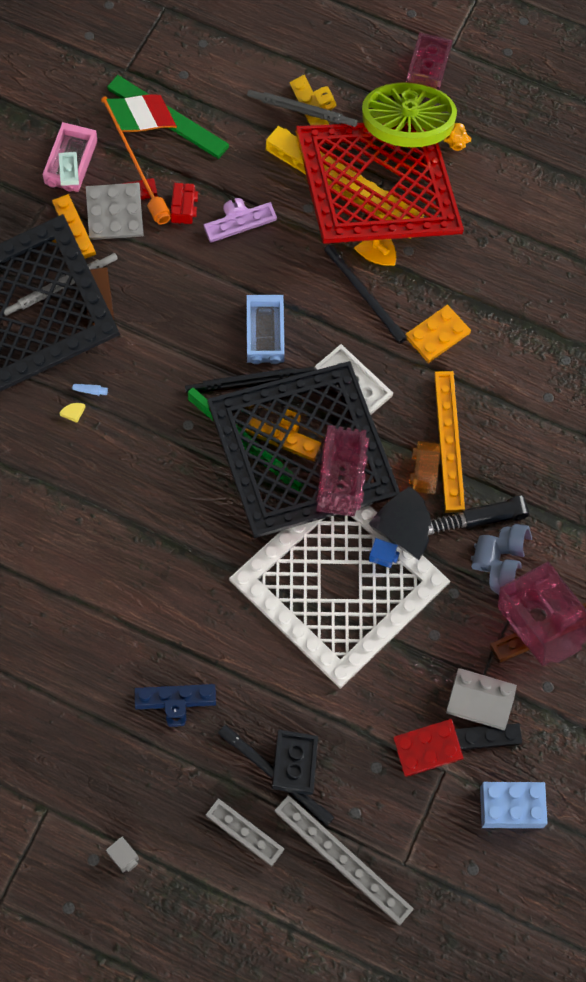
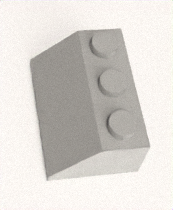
(481, 699)

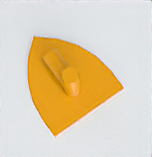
(378, 251)

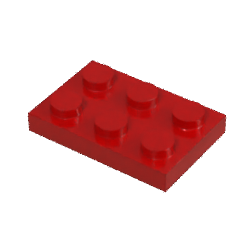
(428, 747)

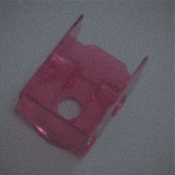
(565, 624)

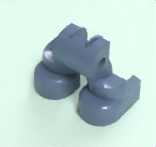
(489, 552)

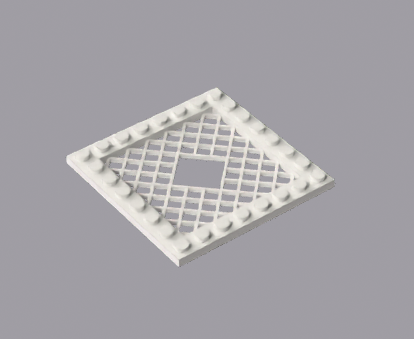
(338, 670)

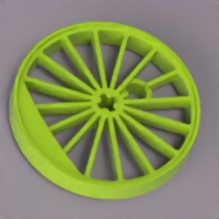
(409, 111)

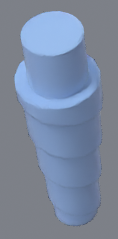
(91, 389)

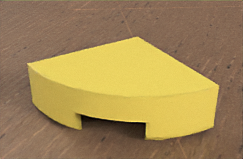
(73, 411)

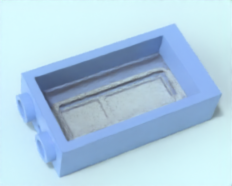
(265, 329)

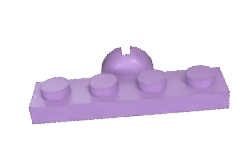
(239, 219)

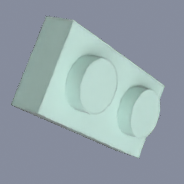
(68, 168)

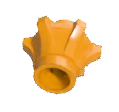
(458, 138)

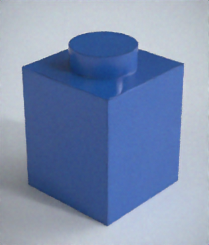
(384, 553)

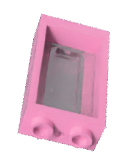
(70, 139)

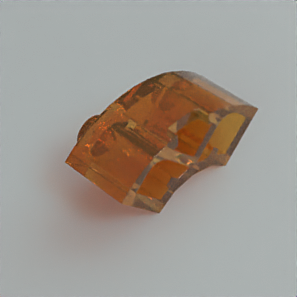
(425, 468)

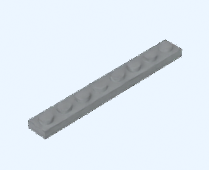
(344, 860)

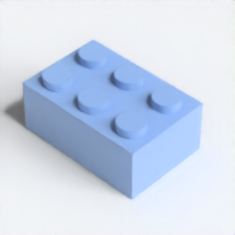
(513, 805)

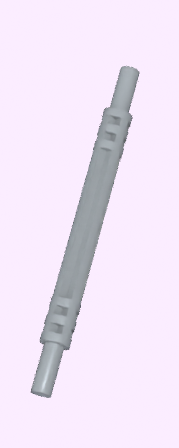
(35, 297)

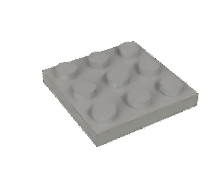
(114, 211)

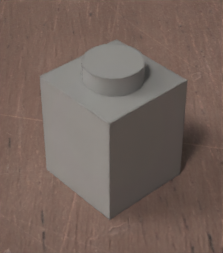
(123, 855)

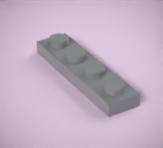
(245, 832)

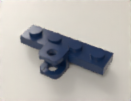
(175, 700)

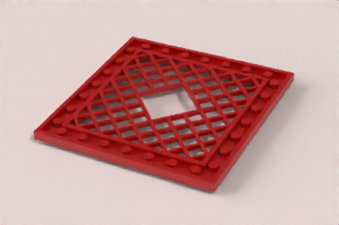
(364, 230)

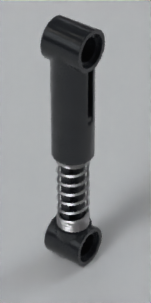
(512, 509)

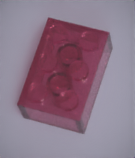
(429, 60)

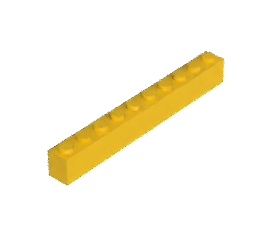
(286, 147)

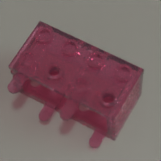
(344, 450)

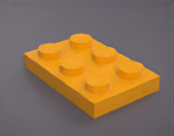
(438, 333)

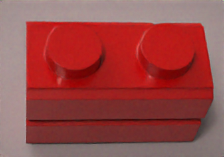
(183, 203)

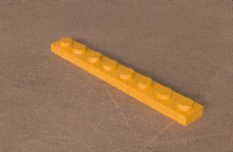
(449, 442)

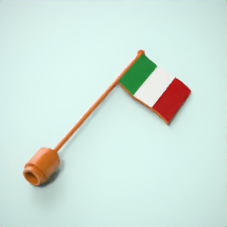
(139, 115)

